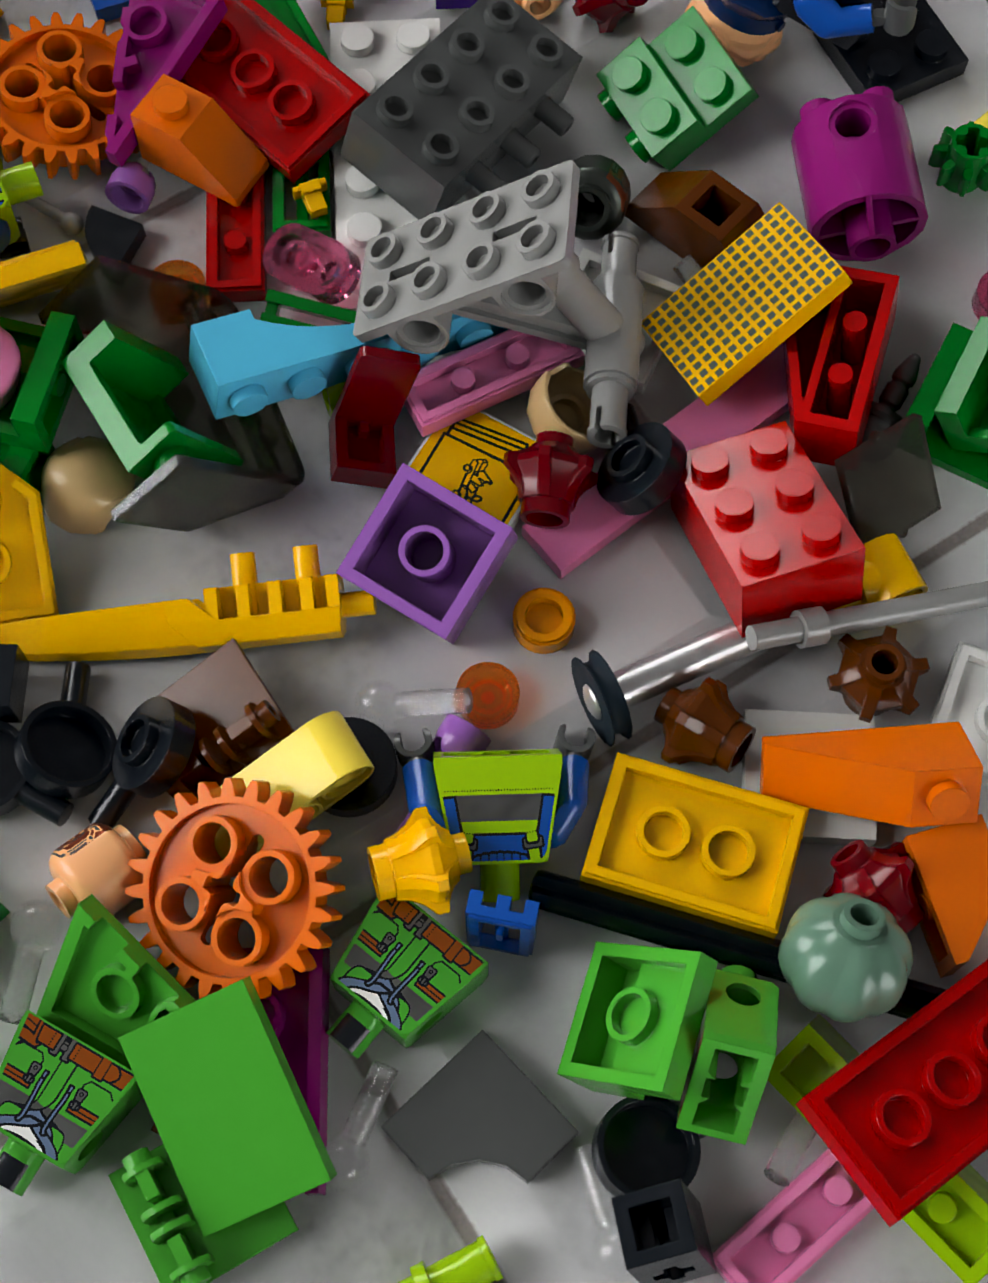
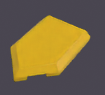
(25, 560)

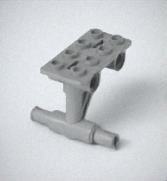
(514, 267)

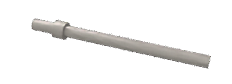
(815, 625)

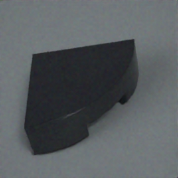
(112, 235)

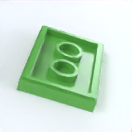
(227, 1107)

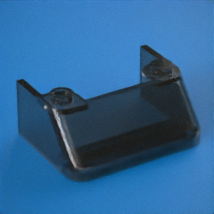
(185, 489)

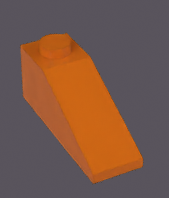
(878, 774)

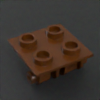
(231, 714)

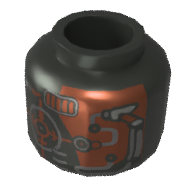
(601, 196)

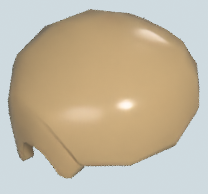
(561, 405)
(84, 484)

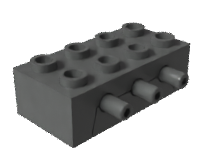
(463, 108)

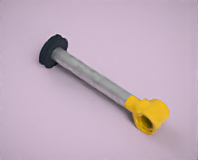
(609, 694)

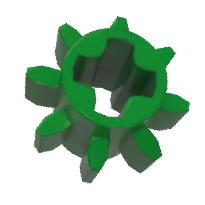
(962, 158)

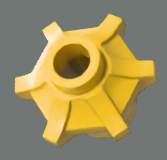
(420, 863)

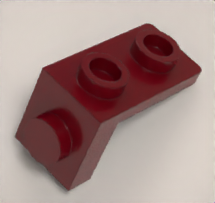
(366, 416)

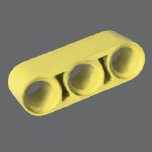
(314, 762)

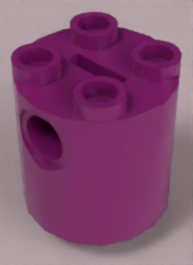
(858, 175)

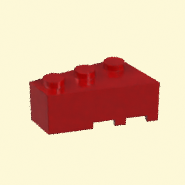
(837, 365)

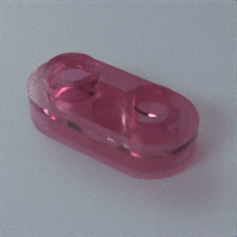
(312, 263)

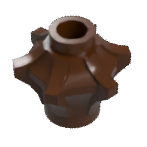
(877, 675)
(703, 727)

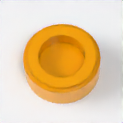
(543, 620)

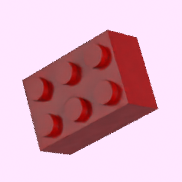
(767, 527)

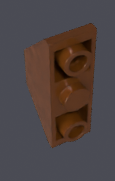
(693, 213)

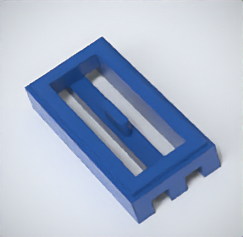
(503, 919)

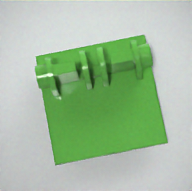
(170, 1230)

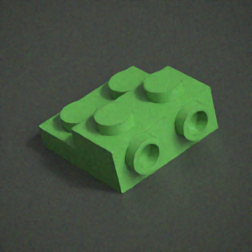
(638, 1020)

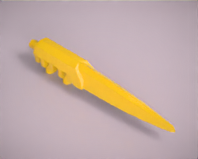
(248, 611)

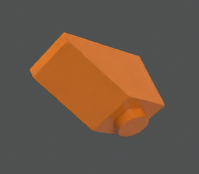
(196, 141)
(951, 889)

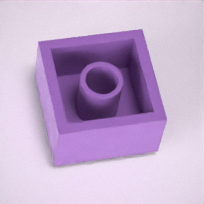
(428, 553)

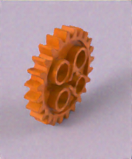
(57, 94)
(187, 858)

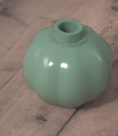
(846, 957)

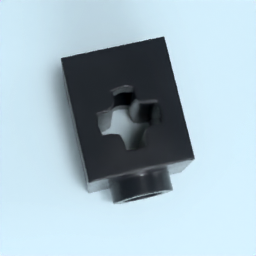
(663, 1234)

